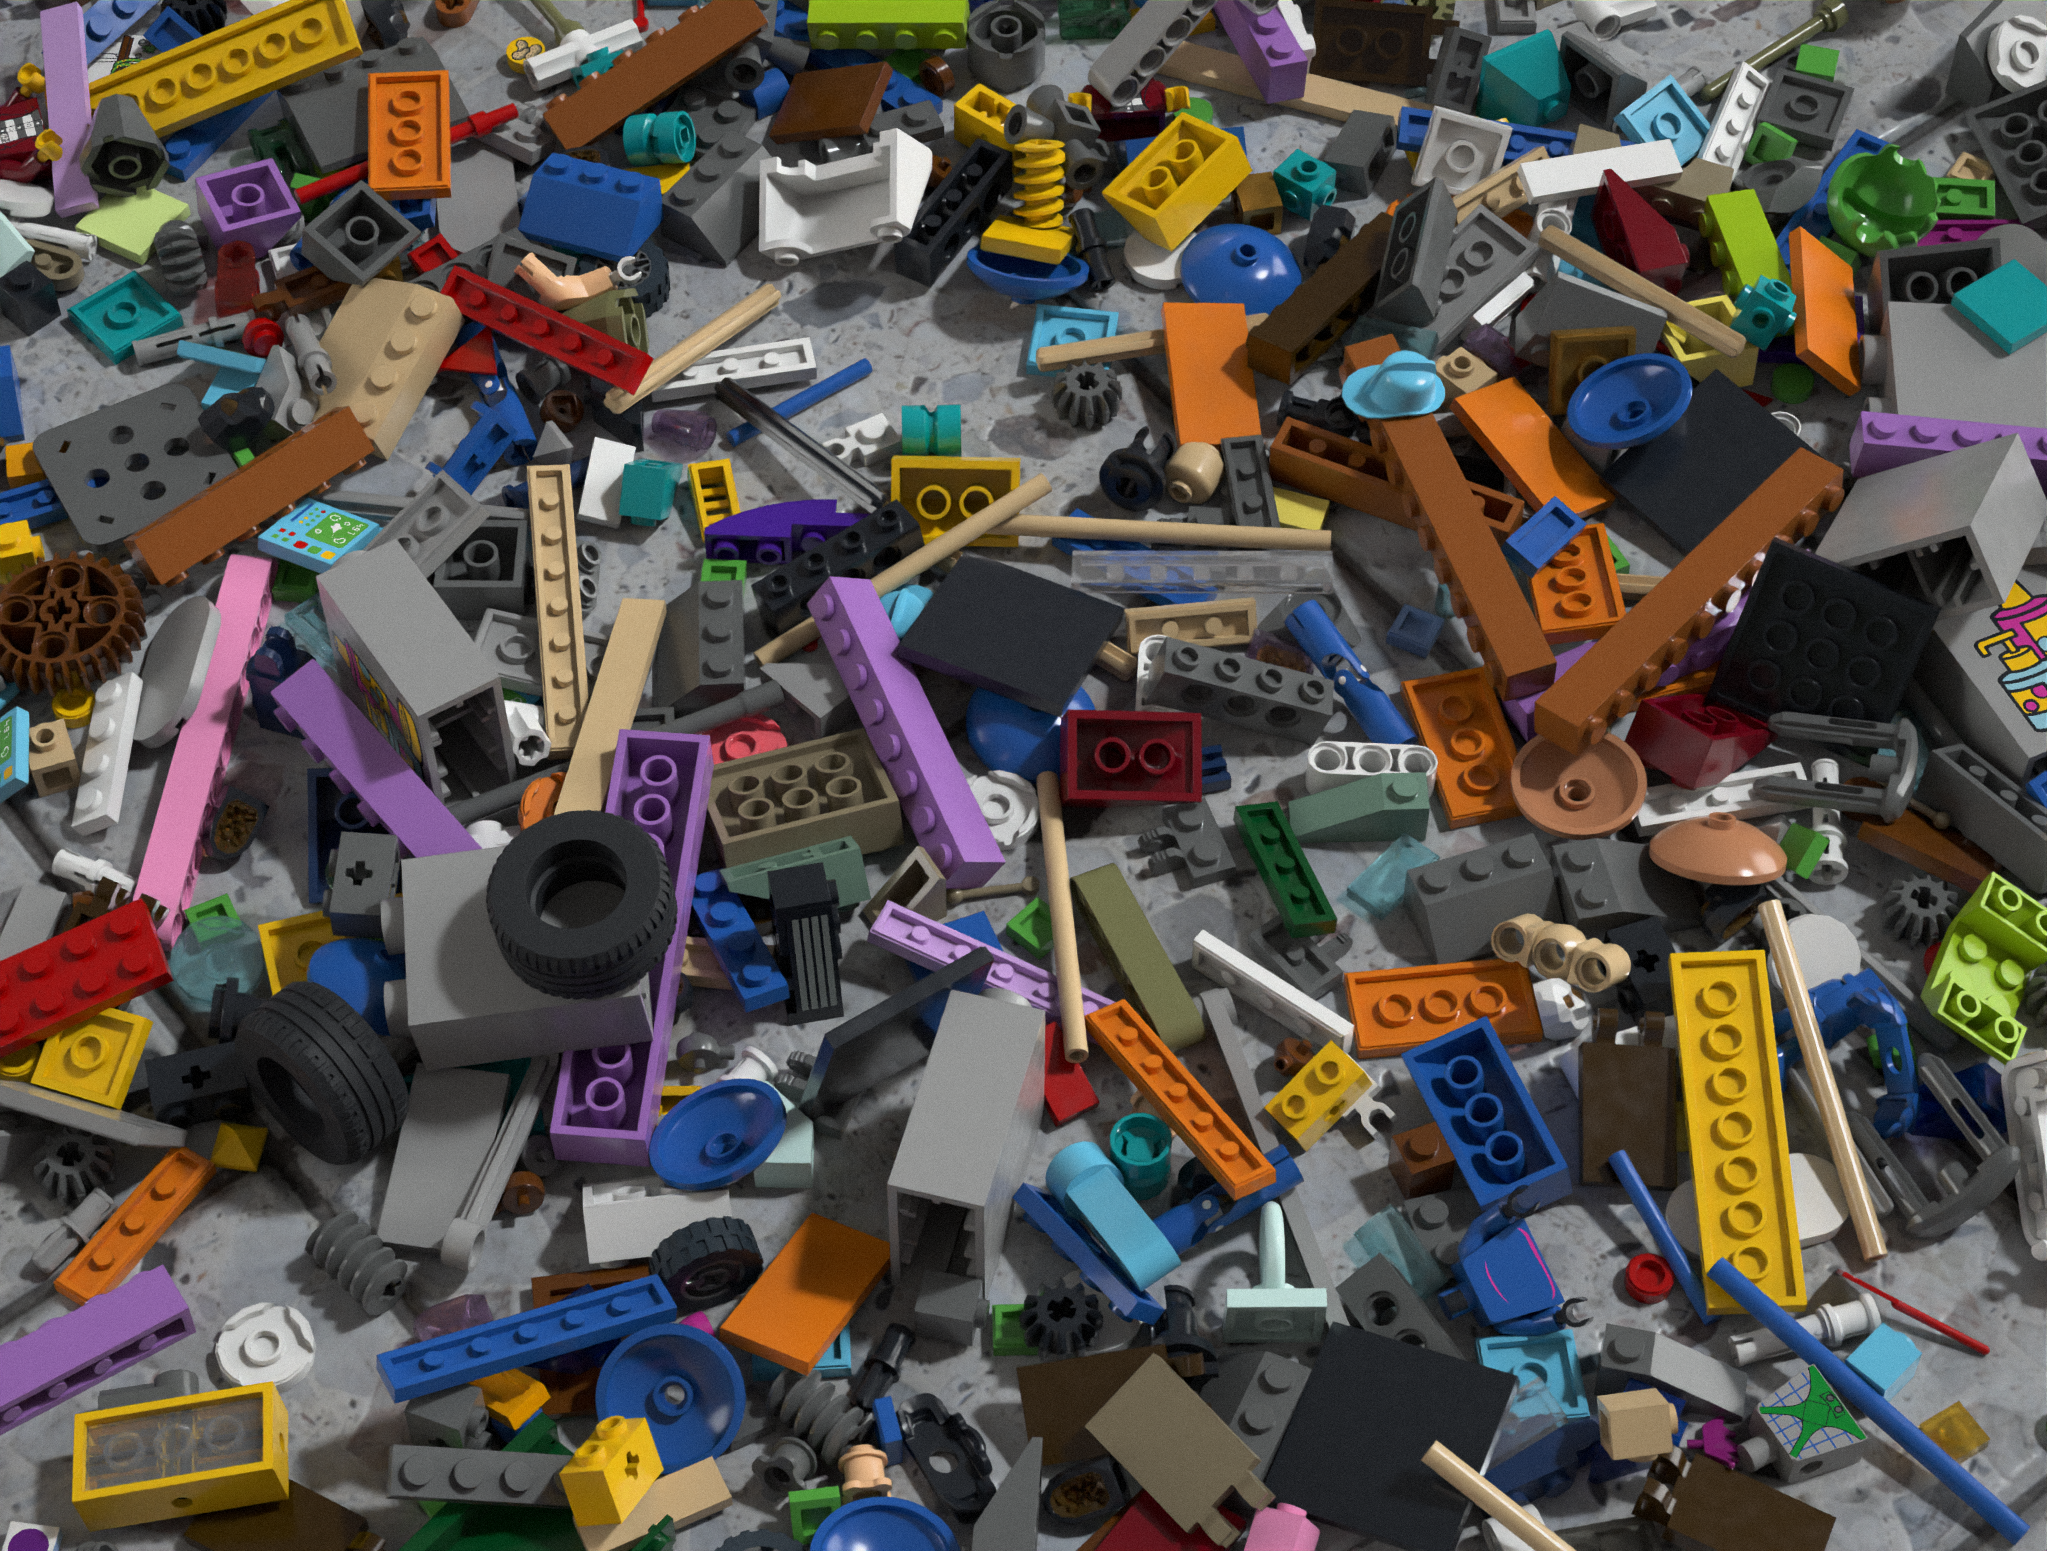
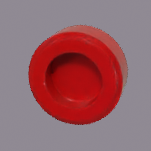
(1648, 1278)

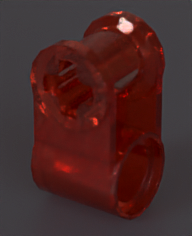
(236, 279)

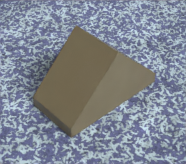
(914, 886)

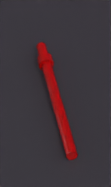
(476, 125)

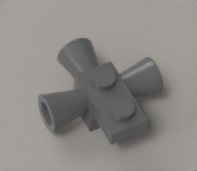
(745, 65)
(1053, 118)
(915, 120)

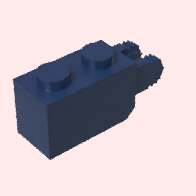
(270, 668)
(1547, 1465)

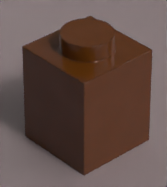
(1421, 1161)

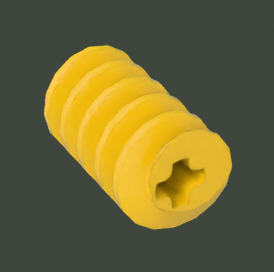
(1040, 183)

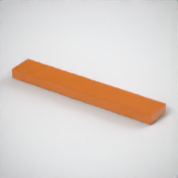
(1180, 1100)

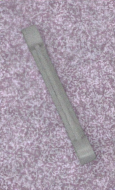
(467, 1235)

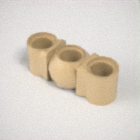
(1580, 954)

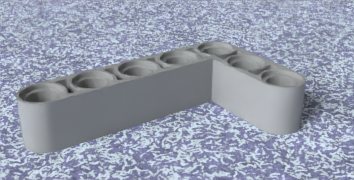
(1149, 43)

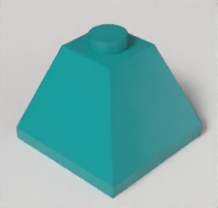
(1524, 83)

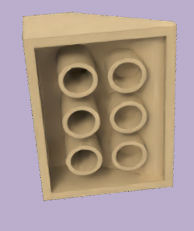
(386, 353)

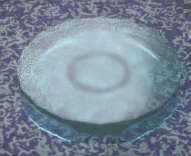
(212, 952)

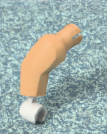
(571, 291)

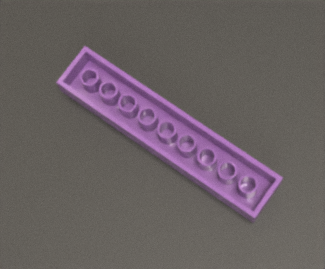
(614, 1093)

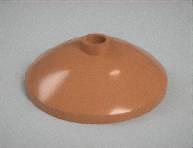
(1604, 778)
(1718, 851)

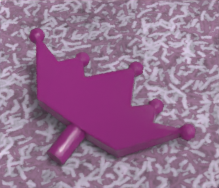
(1716, 1443)

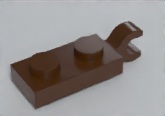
(299, 294)

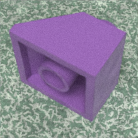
(247, 205)

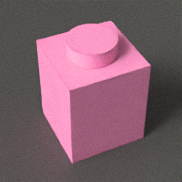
(1282, 1530)

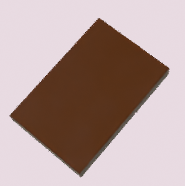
(831, 103)
(1931, 849)

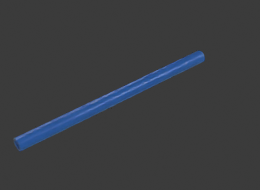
(1869, 1401)

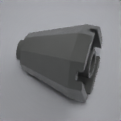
(122, 149)

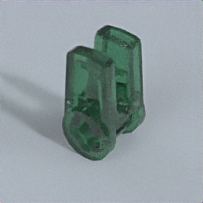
(1091, 18)
(281, 145)

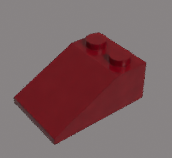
(1637, 234)
(1695, 738)
(1130, 758)

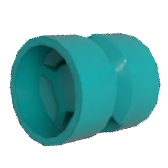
(659, 138)
(931, 431)
(1142, 1152)

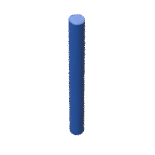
(806, 398)
(1662, 1234)

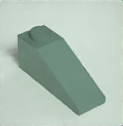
(1364, 810)
(840, 859)

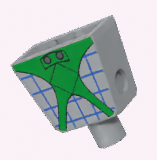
(1802, 1430)

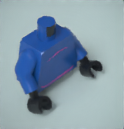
(1506, 1276)

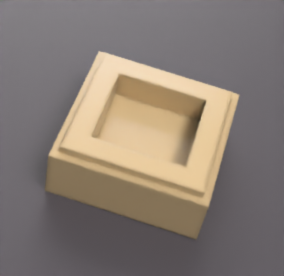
(1971, 168)

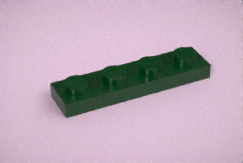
(1285, 870)

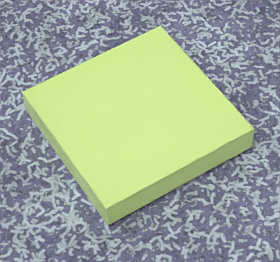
(130, 223)

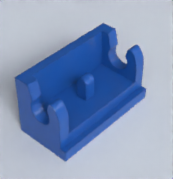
(478, 449)

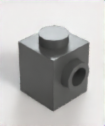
(950, 1307)

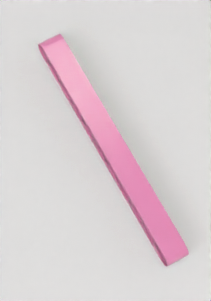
(206, 744)

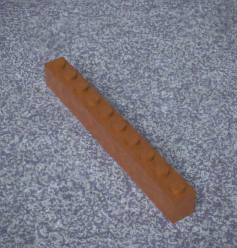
(1460, 541)
(1685, 603)

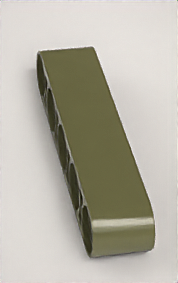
(1136, 956)

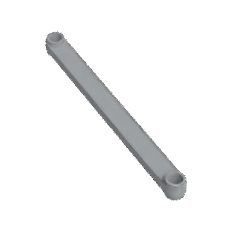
(1218, 1016)

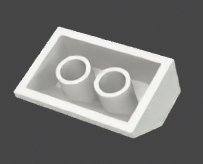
(635, 1214)

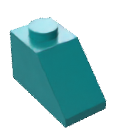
(649, 490)

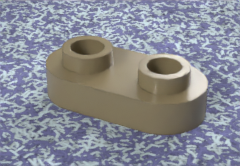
(58, 264)

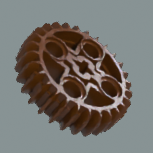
(69, 650)

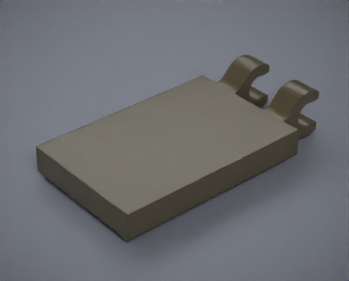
(1179, 1450)

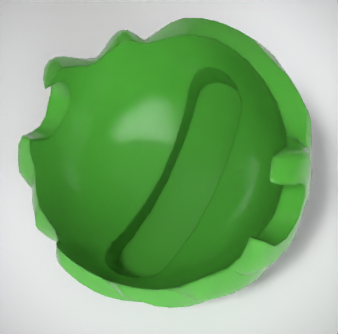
(1882, 201)

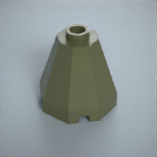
(615, 316)

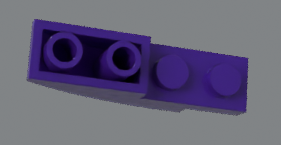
(776, 531)

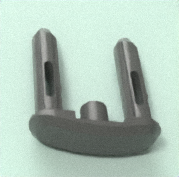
(1897, 770)
(1965, 1193)

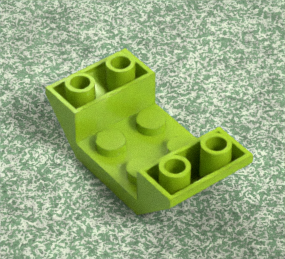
(1987, 966)

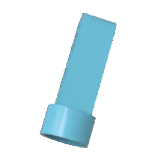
(1094, 1192)

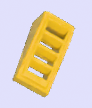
(710, 473)

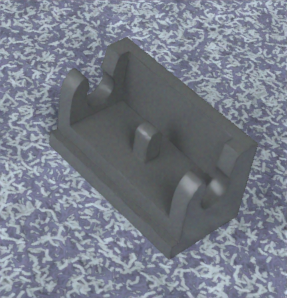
(1457, 69)
(1362, 151)

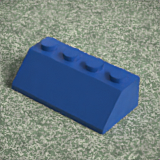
(1488, 1117)

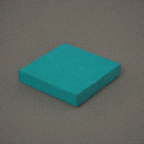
(2006, 305)
(122, 314)

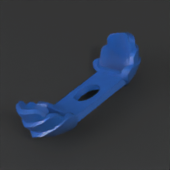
(1902, 1103)

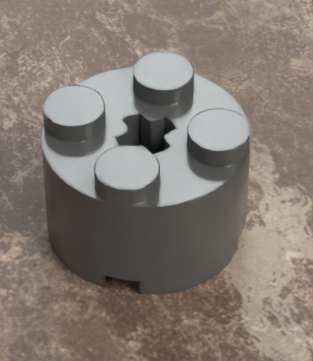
(1006, 44)

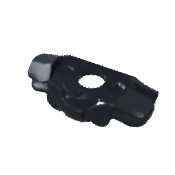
(929, 1429)

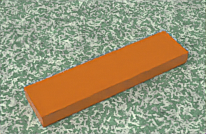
(136, 1225)

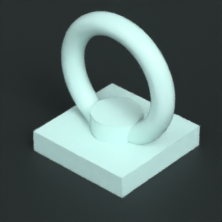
(1273, 1308)

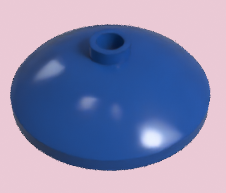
(1239, 267)
(1025, 278)
(1630, 401)
(1014, 737)
(357, 974)
(718, 1134)
(668, 1354)
(883, 1526)

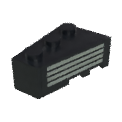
(807, 941)

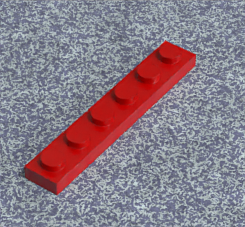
(547, 331)

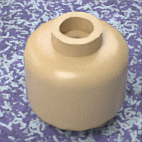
(1194, 472)

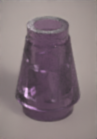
(686, 427)

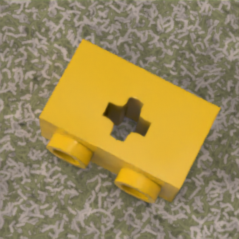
(983, 116)
(1318, 1095)
(611, 1471)

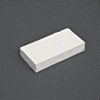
(1500, 305)
(603, 482)

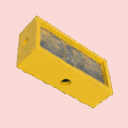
(180, 1456)

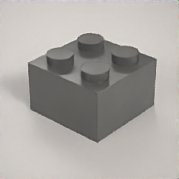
(488, 571)

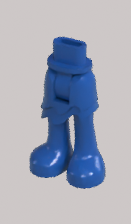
(1832, 1016)

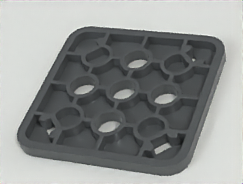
(118, 509)

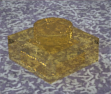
(1956, 1433)

